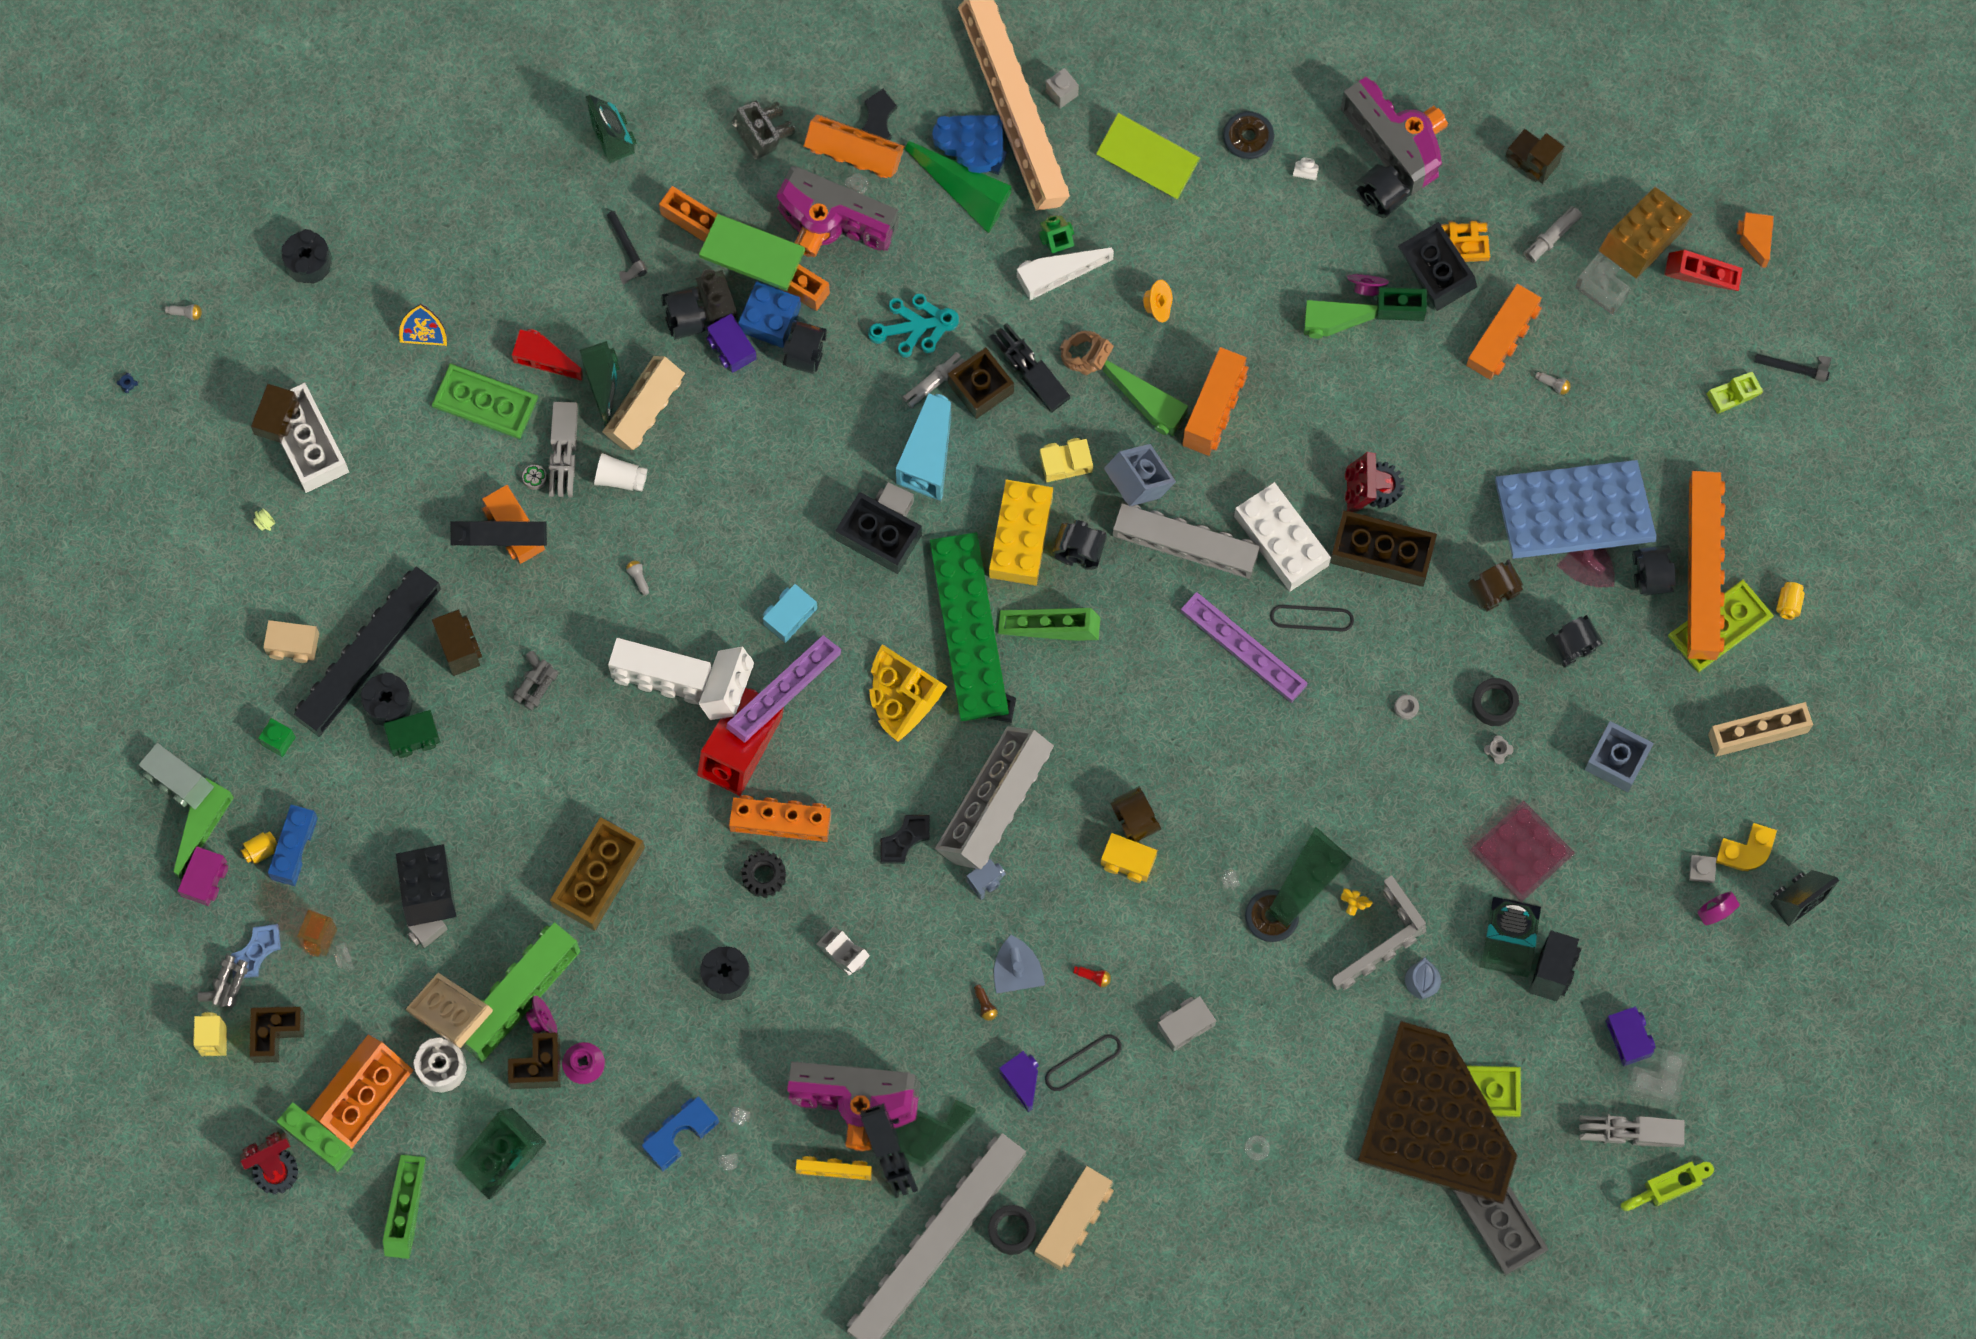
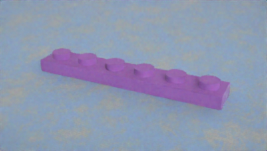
(1244, 647)
(783, 688)

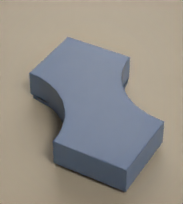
(263, 942)

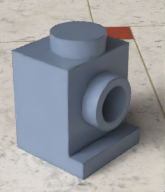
(986, 878)

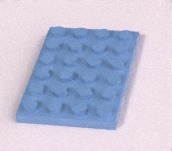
(1575, 509)

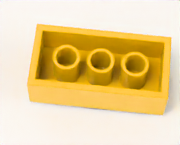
(1021, 532)

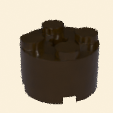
(1495, 585)
(1136, 813)

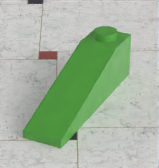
(1157, 406)
(1061, 624)
(201, 824)
(404, 1207)

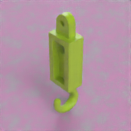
(1667, 1187)

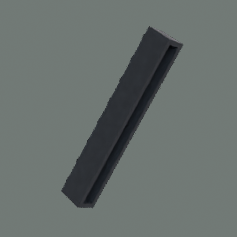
(367, 651)

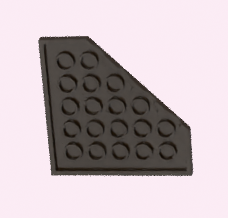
(1436, 1120)

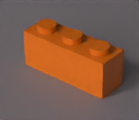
(504, 507)

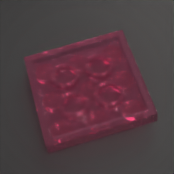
(1522, 851)

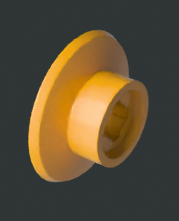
(1158, 300)

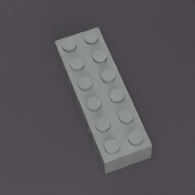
(994, 797)

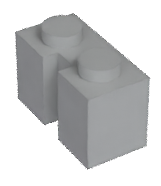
(1186, 1023)

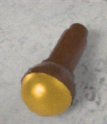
(988, 1010)

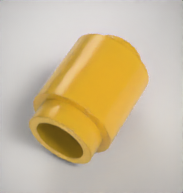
(1790, 600)
(259, 847)

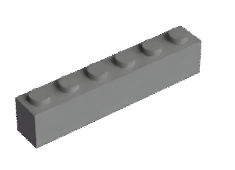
(1186, 541)

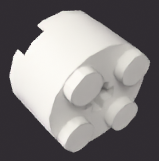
(440, 1079)

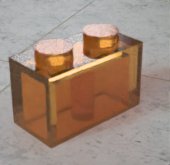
(317, 933)

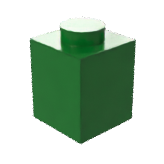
(276, 737)

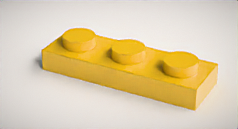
(834, 1168)

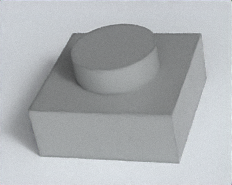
(1702, 869)

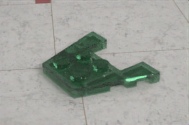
(927, 1135)

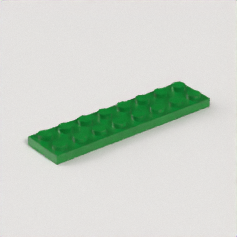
(969, 627)

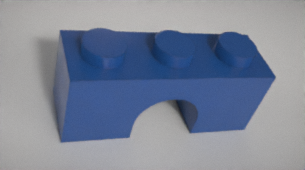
(288, 853)
(694, 1117)

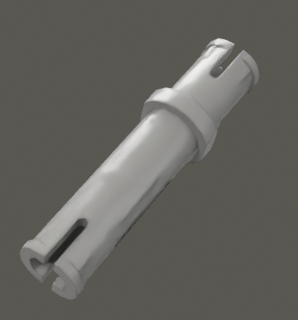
(1546, 240)
(933, 380)

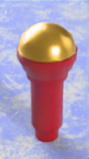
(1101, 978)

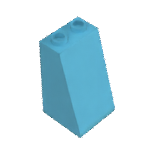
(925, 454)

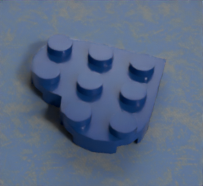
(972, 139)

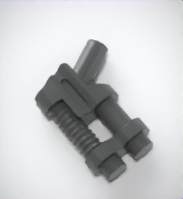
(541, 675)
(225, 992)

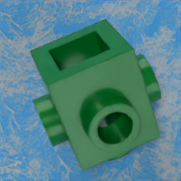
(1056, 233)

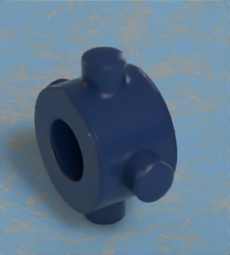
(127, 382)

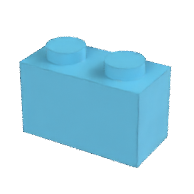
(789, 612)

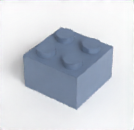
(1139, 475)
(1619, 756)

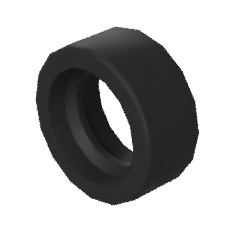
(1495, 720)
(1015, 1210)

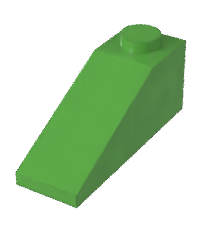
(1328, 318)

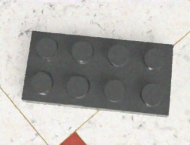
(1504, 1230)

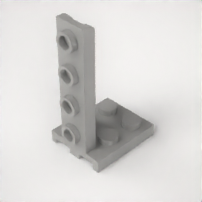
(1386, 951)

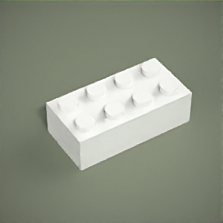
(312, 445)
(1282, 536)
(658, 670)

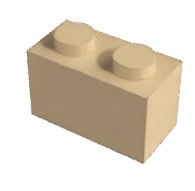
(291, 641)

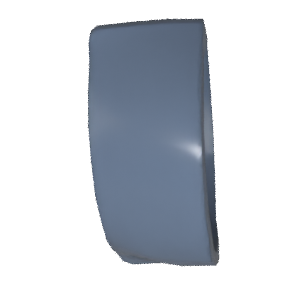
(1423, 979)

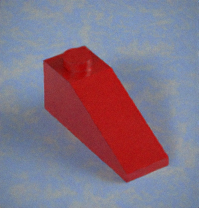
(1702, 270)
(539, 353)

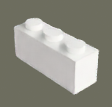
(726, 683)

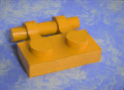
(1471, 247)

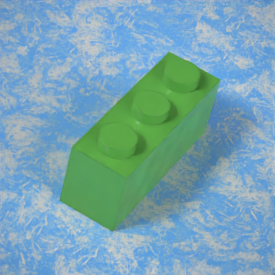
(315, 1137)

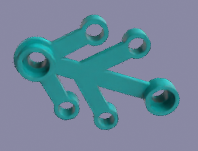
(916, 325)

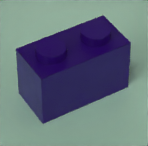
(731, 343)
(1630, 1036)

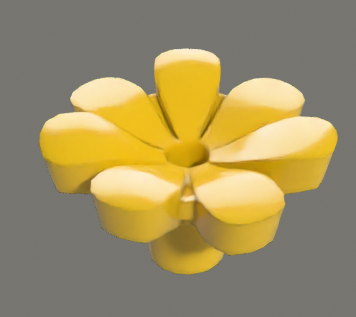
(1355, 901)

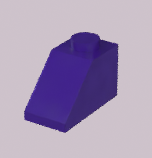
(1021, 1077)

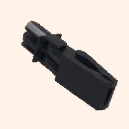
(1039, 376)
(886, 1142)

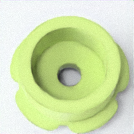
(263, 520)

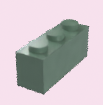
(175, 777)

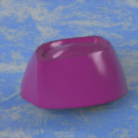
(1725, 906)

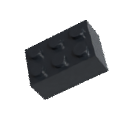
(878, 532)
(426, 885)
(1555, 966)

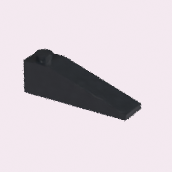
(498, 533)

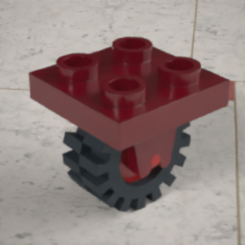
(1371, 483)
(272, 1166)

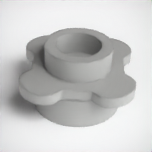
(1498, 742)

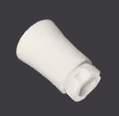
(619, 474)

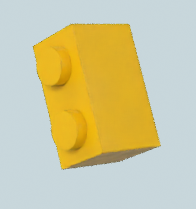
(1128, 858)

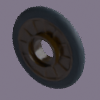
(1248, 148)
(1259, 925)

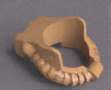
(1093, 359)

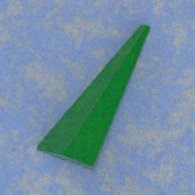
(975, 192)

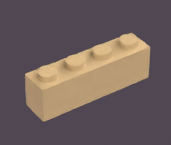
(644, 403)
(1760, 729)
(1073, 1218)

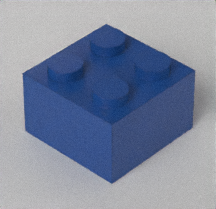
(769, 314)

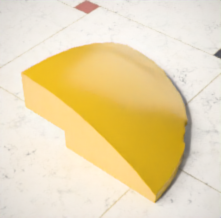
(901, 692)

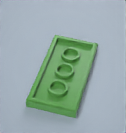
(752, 252)
(485, 401)

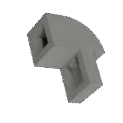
(842, 951)

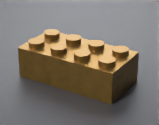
(1645, 232)
(597, 874)

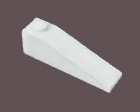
(1050, 272)

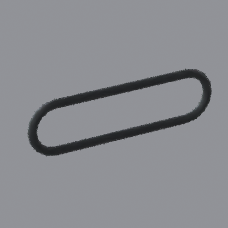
(1312, 627)
(1079, 1053)

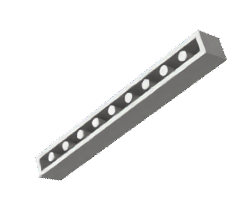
(938, 1240)

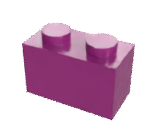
(203, 876)

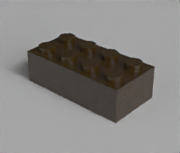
(1383, 548)

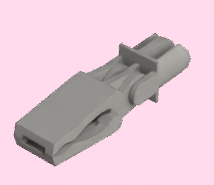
(563, 439)
(1646, 1130)

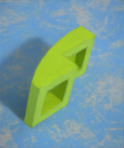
(1734, 393)

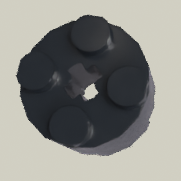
(1382, 190)
(294, 257)
(682, 313)
(805, 347)
(1079, 544)
(1654, 570)
(1574, 640)
(382, 687)
(738, 978)

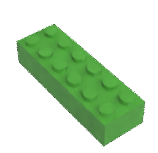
(524, 980)

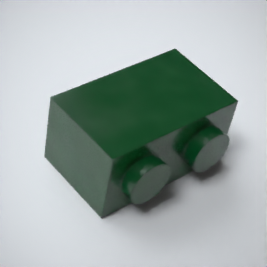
(1401, 304)
(412, 734)

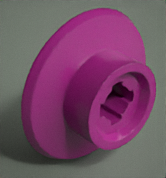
(1367, 284)
(540, 1017)
(586, 1073)

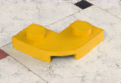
(1751, 855)

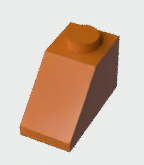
(1756, 236)

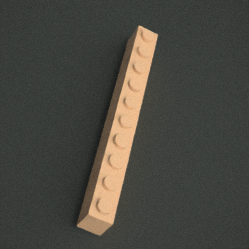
(1014, 103)

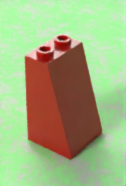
(727, 758)

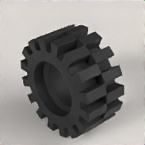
(757, 861)

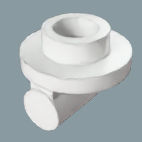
(1306, 169)

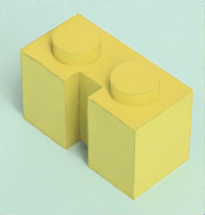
(1066, 460)
(210, 1035)

